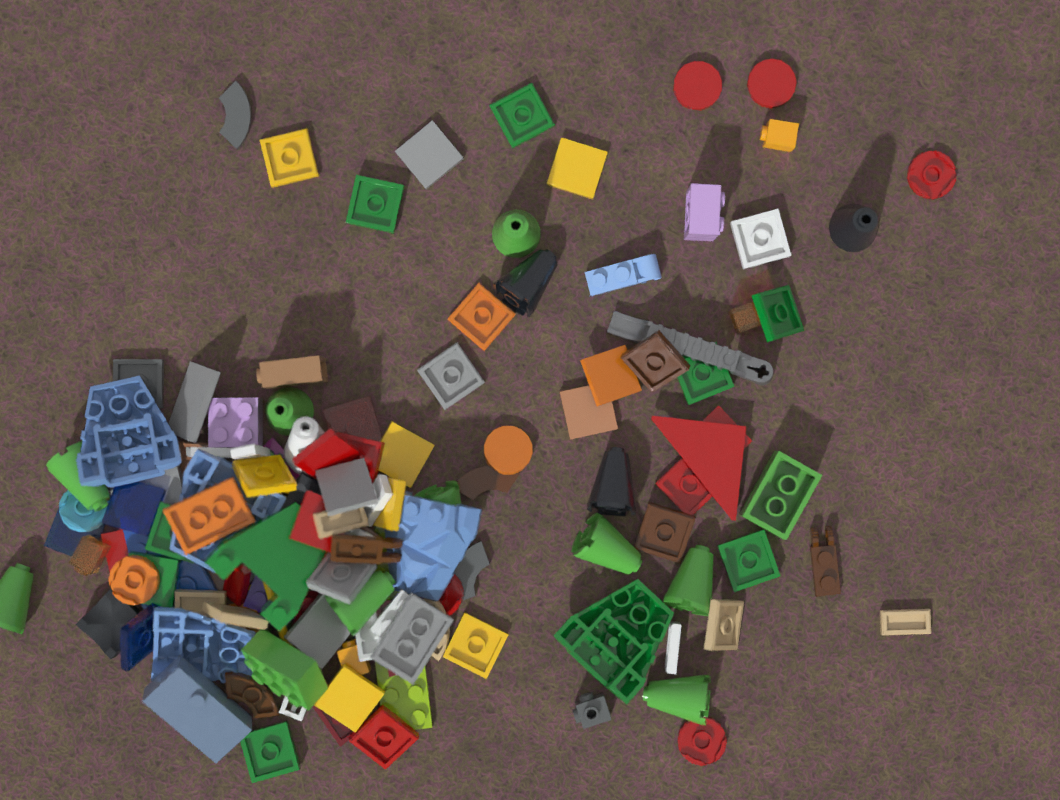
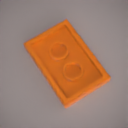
(209, 515)

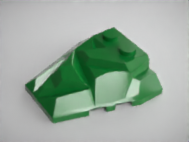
(618, 637)

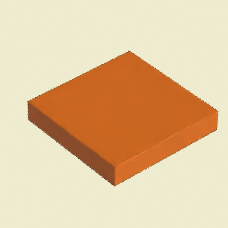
(481, 316)
(609, 376)

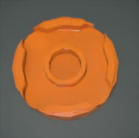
(508, 450)
(141, 574)

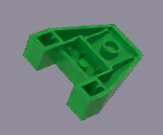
(274, 559)

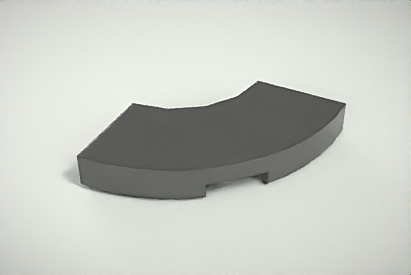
(238, 115)
(470, 566)

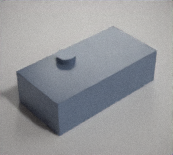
(197, 709)

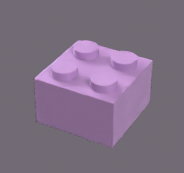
(703, 212)
(235, 422)

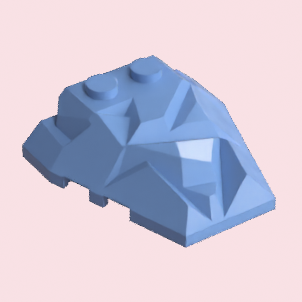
(125, 436)
(205, 471)
(432, 545)
(201, 640)

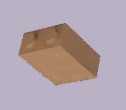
(292, 372)

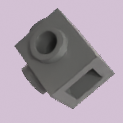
(591, 710)

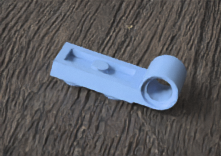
(623, 274)

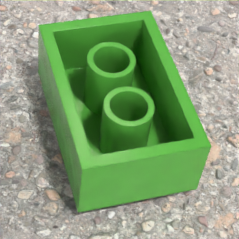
(780, 495)
(284, 669)

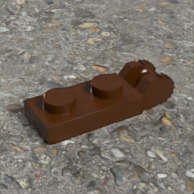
(364, 549)
(824, 564)

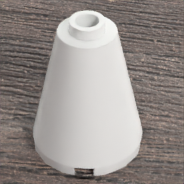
(302, 435)

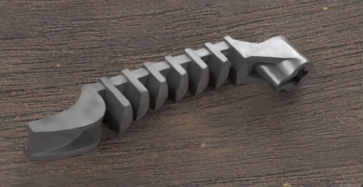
(695, 348)

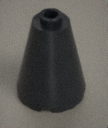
(853, 227)
(527, 282)
(613, 485)

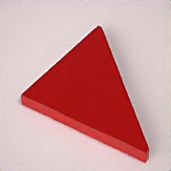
(711, 453)

